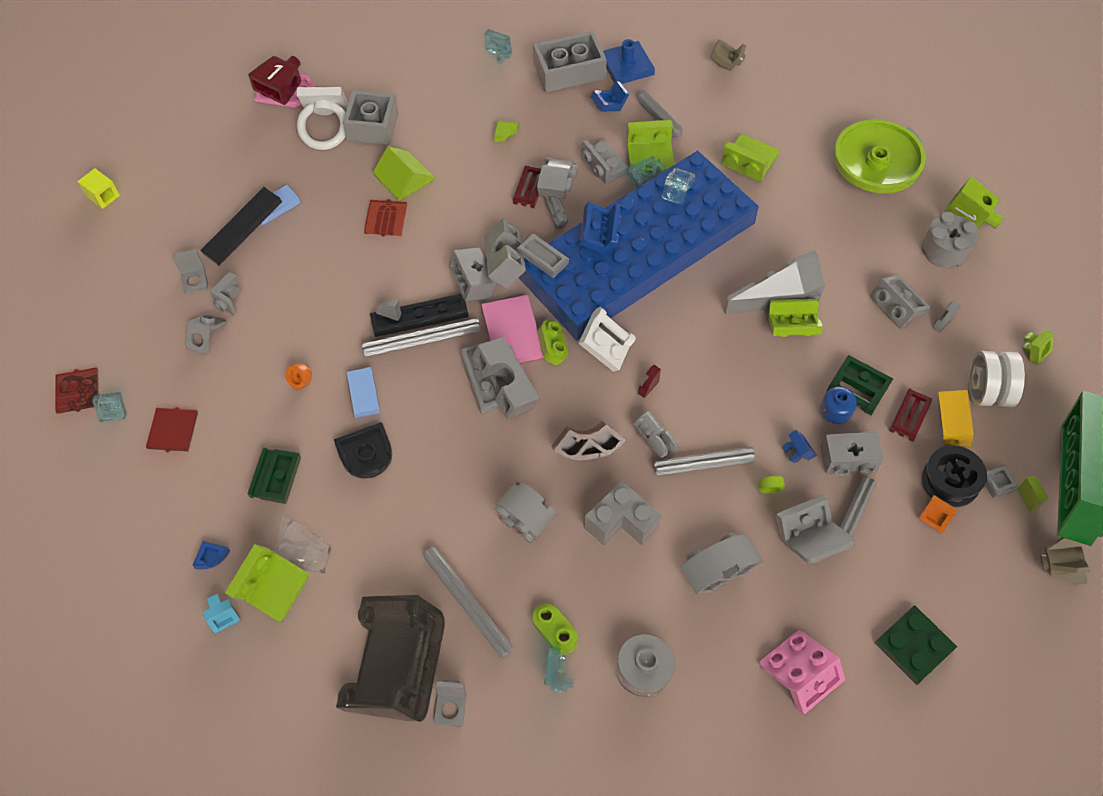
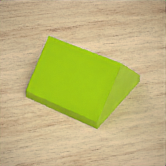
(401, 173)

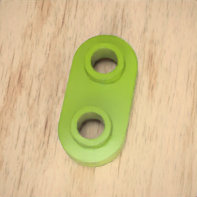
(552, 342)
(554, 627)

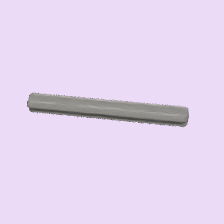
(420, 337)
(468, 602)

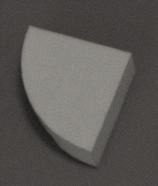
(389, 309)
(947, 317)

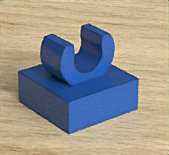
(801, 447)

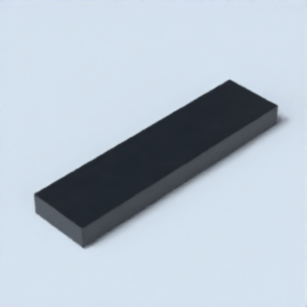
(241, 226)
(421, 315)

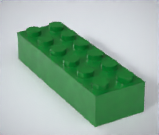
(1082, 471)

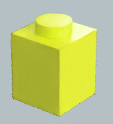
(98, 188)

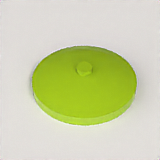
(879, 156)

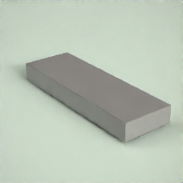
(484, 388)

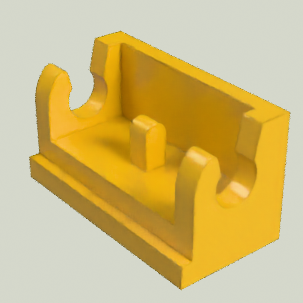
(956, 418)

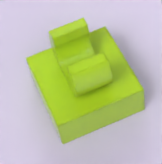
(1039, 346)

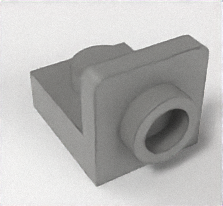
(224, 292)

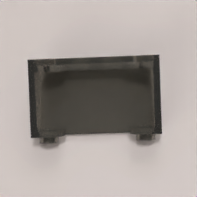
(397, 658)

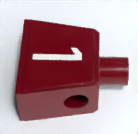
(276, 78)

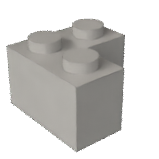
(623, 510)

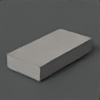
(543, 255)

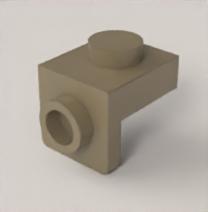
(727, 55)

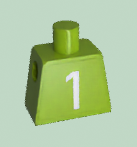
(975, 204)

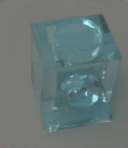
(638, 173)

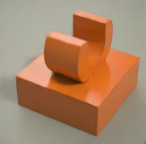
(938, 514)

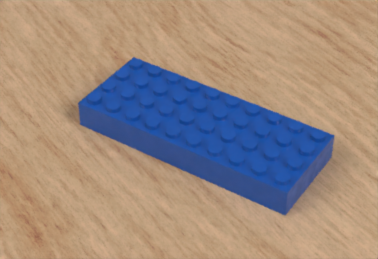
(652, 246)

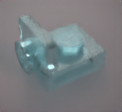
(499, 44)
(677, 185)
(556, 665)

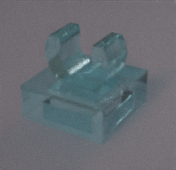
(109, 407)

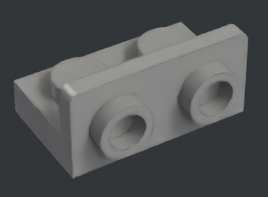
(603, 160)
(899, 300)

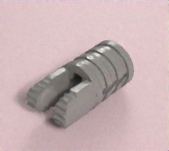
(655, 434)

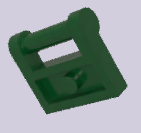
(865, 380)

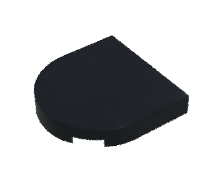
(365, 451)

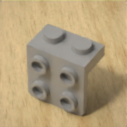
(810, 531)

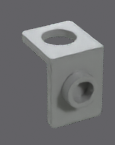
(190, 266)
(203, 326)
(450, 692)

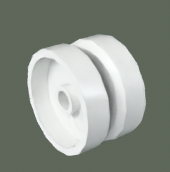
(996, 378)

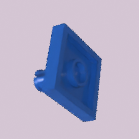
(628, 62)

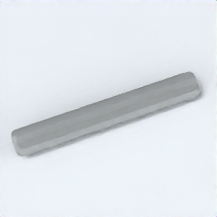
(704, 461)

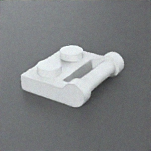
(602, 344)

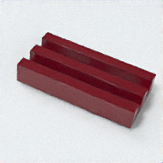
(526, 200)
(903, 430)

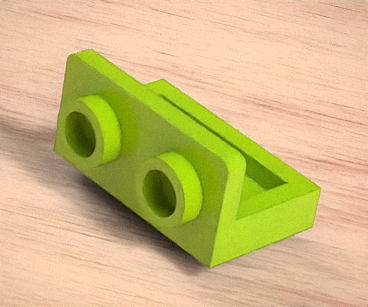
(794, 317)

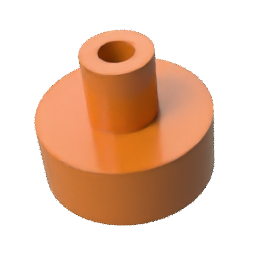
(298, 375)

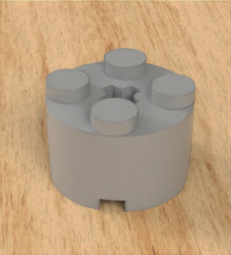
(949, 240)
(524, 510)

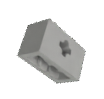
(471, 274)
(852, 453)

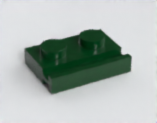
(274, 475)

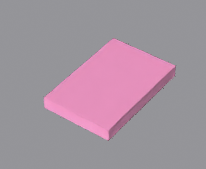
(516, 323)

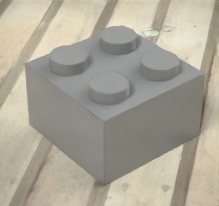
(370, 117)

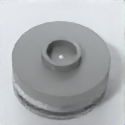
(644, 665)

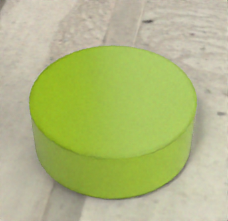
(771, 484)

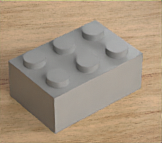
(569, 61)

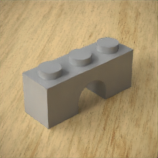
(503, 261)
(499, 359)

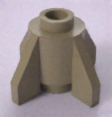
(1066, 561)

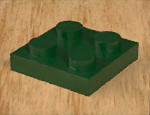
(915, 645)

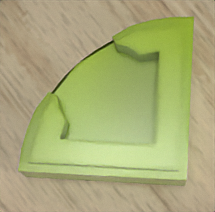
(505, 129)

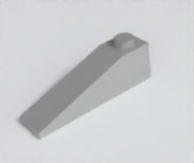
(797, 281)

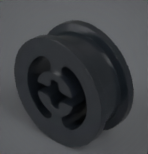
(961, 467)

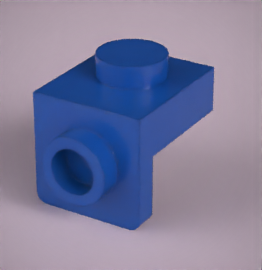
(610, 100)

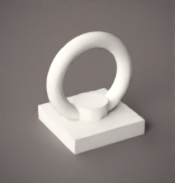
(322, 102)

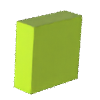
(1032, 493)

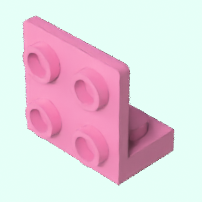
(804, 669)

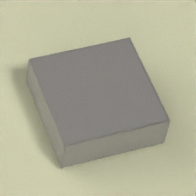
(1000, 481)

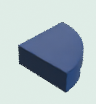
(210, 555)

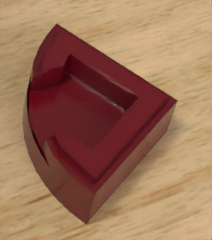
(651, 382)

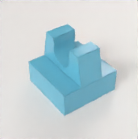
(220, 614)

